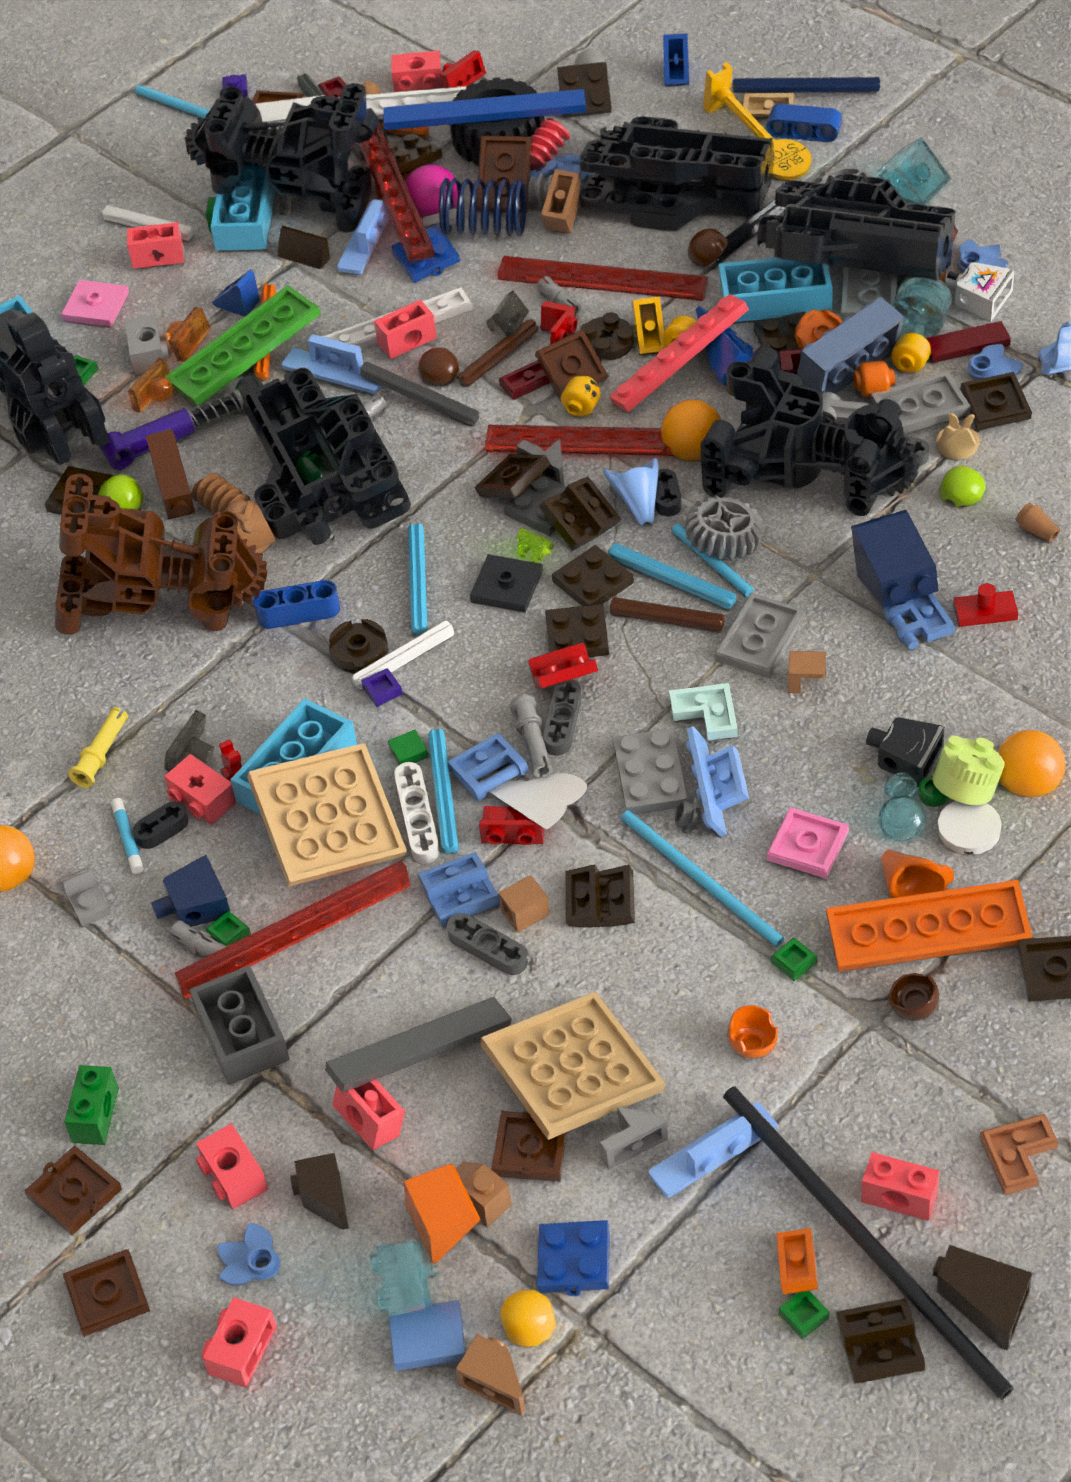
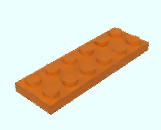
(928, 925)

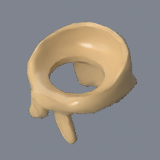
(958, 440)

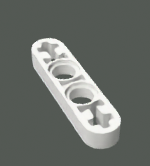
(416, 812)

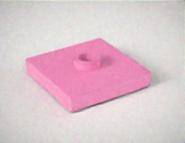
(95, 303)
(807, 842)

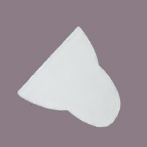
(542, 798)

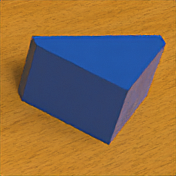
(676, 59)
(239, 295)

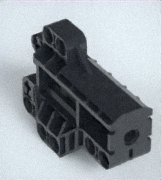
(650, 169)
(859, 226)
(27, 368)
(333, 427)

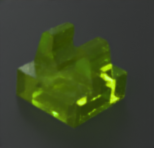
(534, 542)

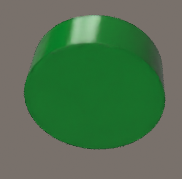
(930, 794)

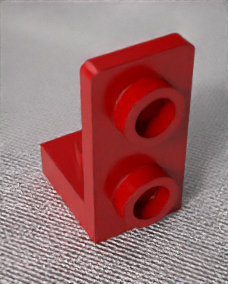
(558, 320)

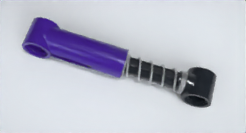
(133, 443)

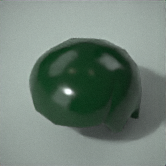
(311, 468)

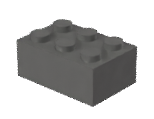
(239, 1024)

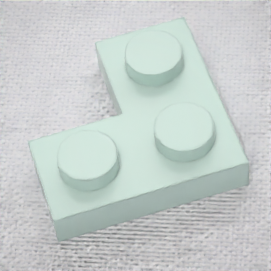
(706, 702)

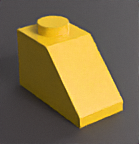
(648, 324)

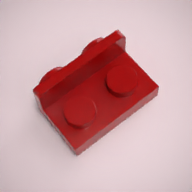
(561, 665)
(508, 826)

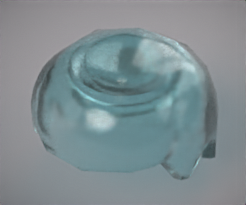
(902, 818)

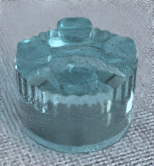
(923, 305)
(402, 1277)

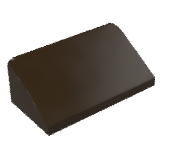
(303, 247)

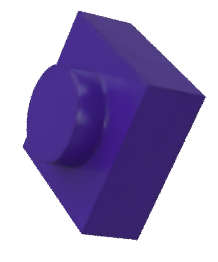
(236, 81)
(382, 687)

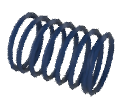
(517, 189)

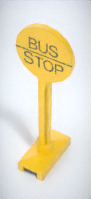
(790, 157)

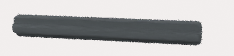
(419, 393)

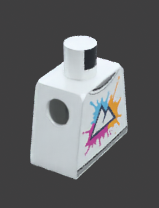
(981, 288)

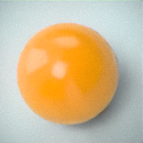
(686, 427)
(1031, 763)
(16, 857)

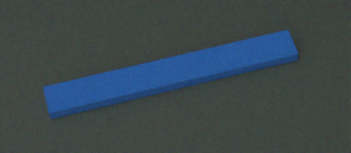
(484, 109)

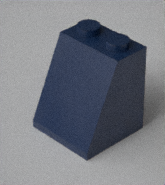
(893, 559)

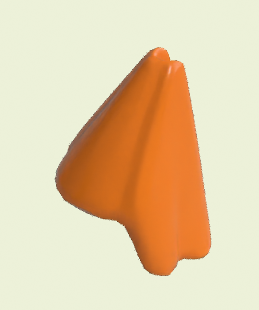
(913, 874)

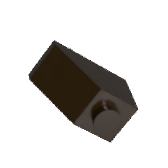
(321, 1188)

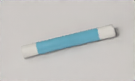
(127, 836)

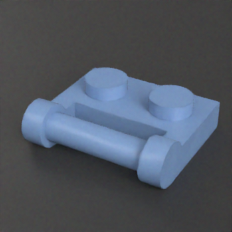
(485, 759)

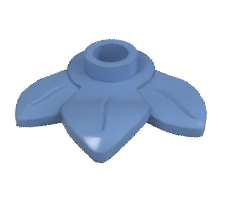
(972, 253)
(992, 363)
(245, 1256)

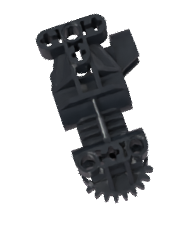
(300, 158)
(789, 442)

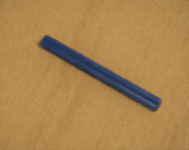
(806, 85)

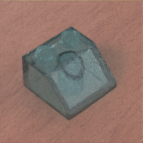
(915, 173)

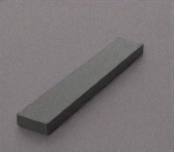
(417, 1044)

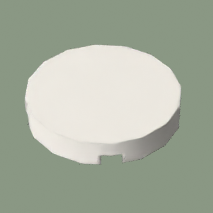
(969, 827)

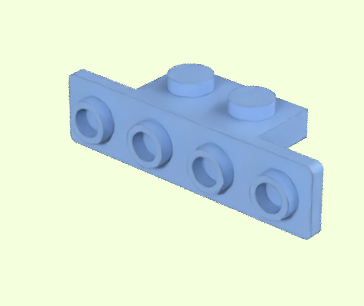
(364, 238)
(331, 362)
(719, 780)
(706, 1153)

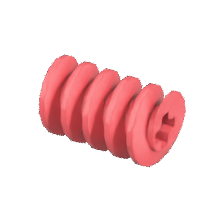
(545, 142)

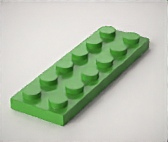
(242, 345)

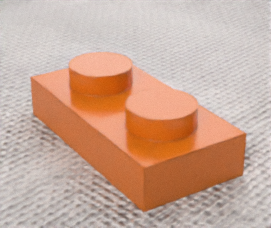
(797, 1261)

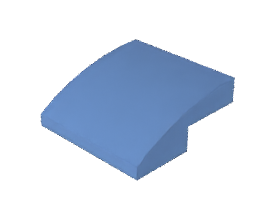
(459, 888)
(428, 1336)

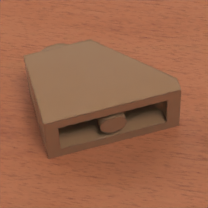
(561, 201)
(486, 1190)
(491, 1373)

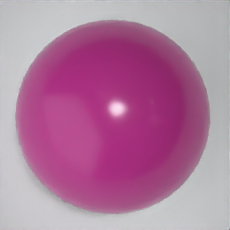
(425, 186)

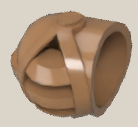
(252, 524)

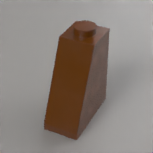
(170, 474)

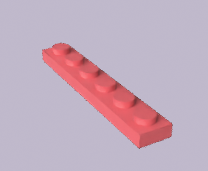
(678, 352)

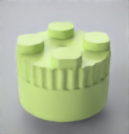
(968, 770)

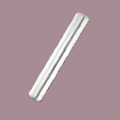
(137, 219)
(406, 652)

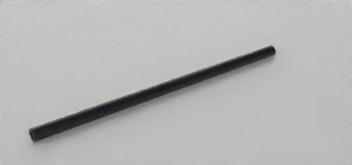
(870, 1245)

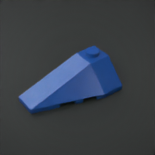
(725, 350)

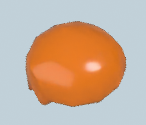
(752, 1032)

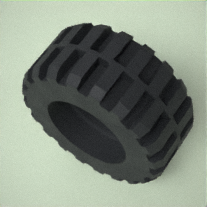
(467, 136)

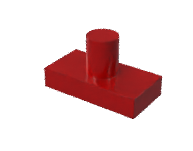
(463, 71)
(985, 607)

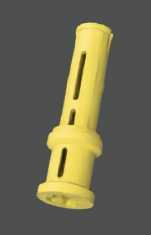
(93, 756)

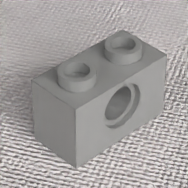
(145, 342)

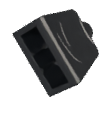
(907, 747)

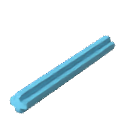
(672, 576)
(417, 579)
(443, 791)

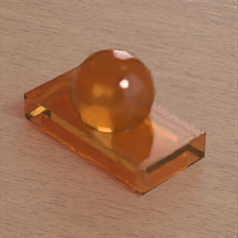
(187, 334)
(151, 386)

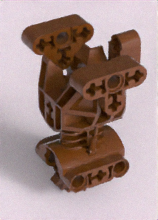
(134, 561)

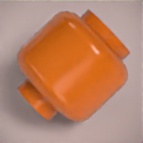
(873, 378)

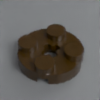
(609, 326)
(357, 658)

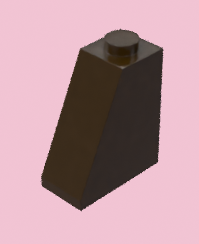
(984, 1291)

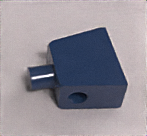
(192, 894)

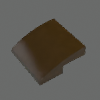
(580, 513)
(599, 897)
(880, 1341)

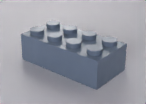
(859, 339)

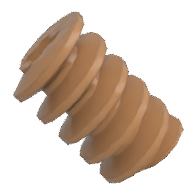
(216, 493)

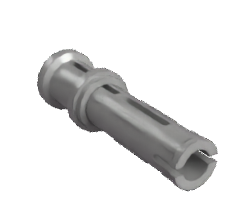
(529, 726)

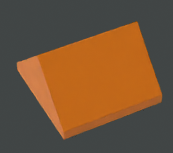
(439, 1209)

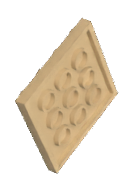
(326, 814)
(572, 1065)

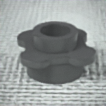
(687, 814)

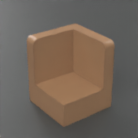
(805, 665)
(524, 903)

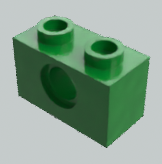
(91, 1105)

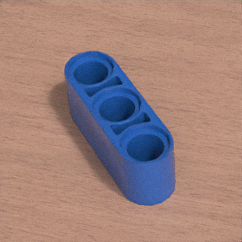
(804, 122)
(297, 604)

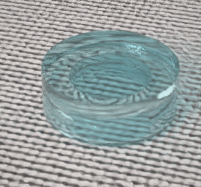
(900, 784)

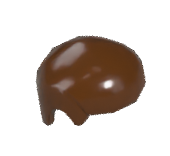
(706, 247)
(438, 366)
(914, 996)

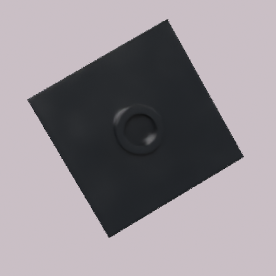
(506, 583)

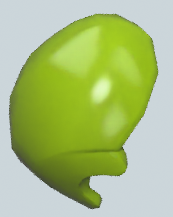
(962, 486)
(124, 491)

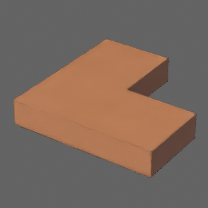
(1010, 1147)

